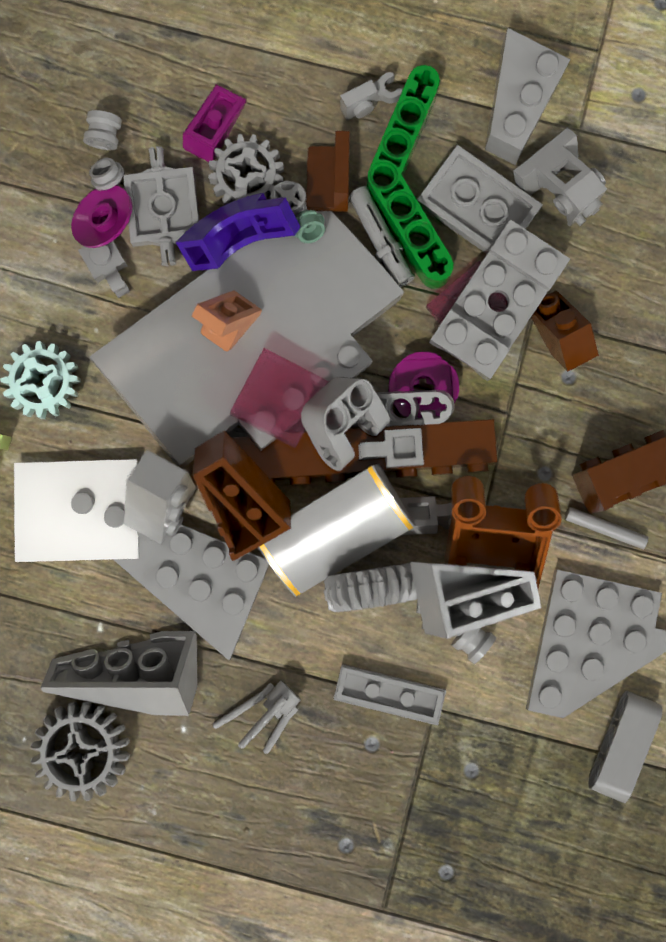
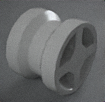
(102, 130)
(294, 194)
(474, 643)

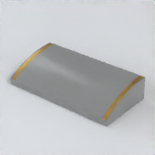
(338, 530)

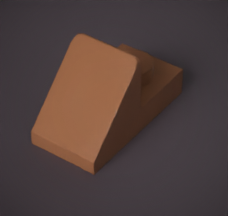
(226, 318)

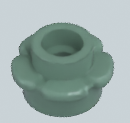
(311, 226)

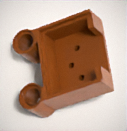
(499, 533)

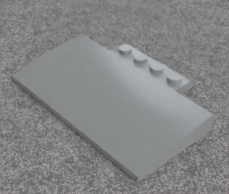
(311, 309)

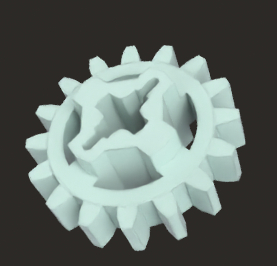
(27, 383)

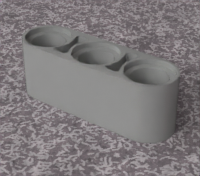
(625, 746)

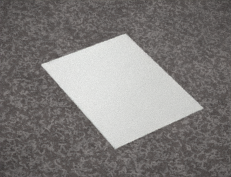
(48, 525)

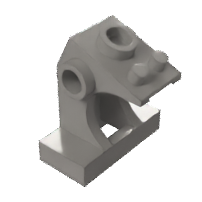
(576, 197)

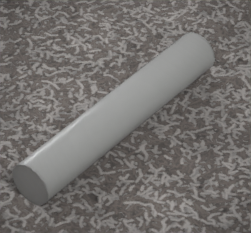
(606, 528)

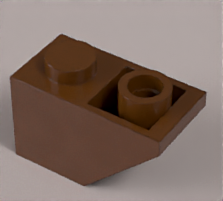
(565, 331)

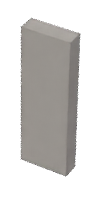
(389, 694)

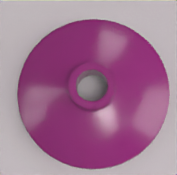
(101, 217)

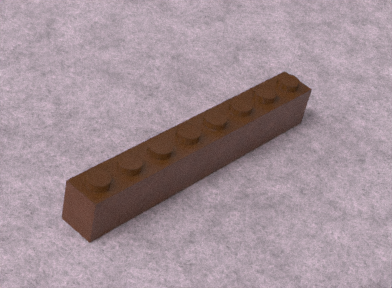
(444, 448)

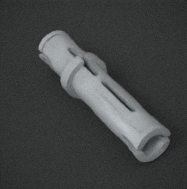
(387, 249)

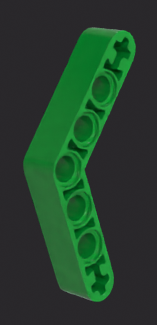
(399, 192)

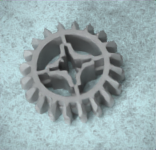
(370, 588)
(81, 765)

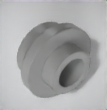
(106, 174)

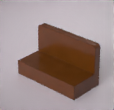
(328, 175)

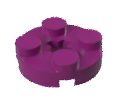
(426, 366)

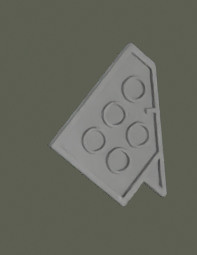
(591, 641)

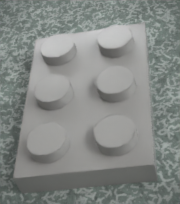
(476, 200)

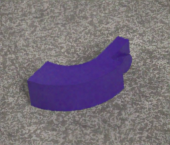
(235, 226)

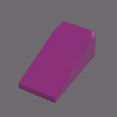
(213, 123)

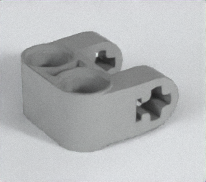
(335, 411)

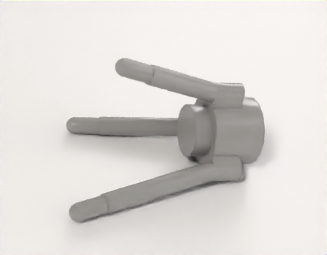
(279, 701)

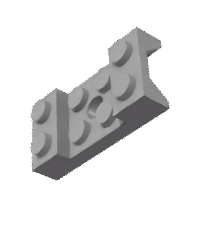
(522, 271)

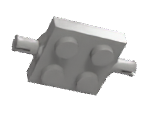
(161, 205)

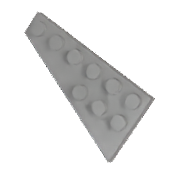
(193, 578)

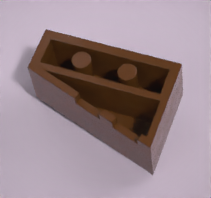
(623, 476)
(240, 495)

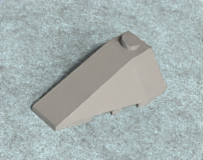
(139, 677)

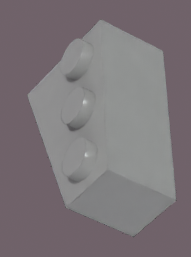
(522, 91)
(156, 497)
(469, 597)

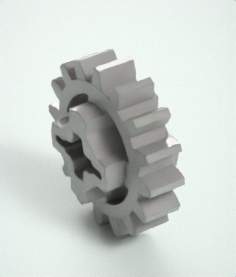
(232, 168)

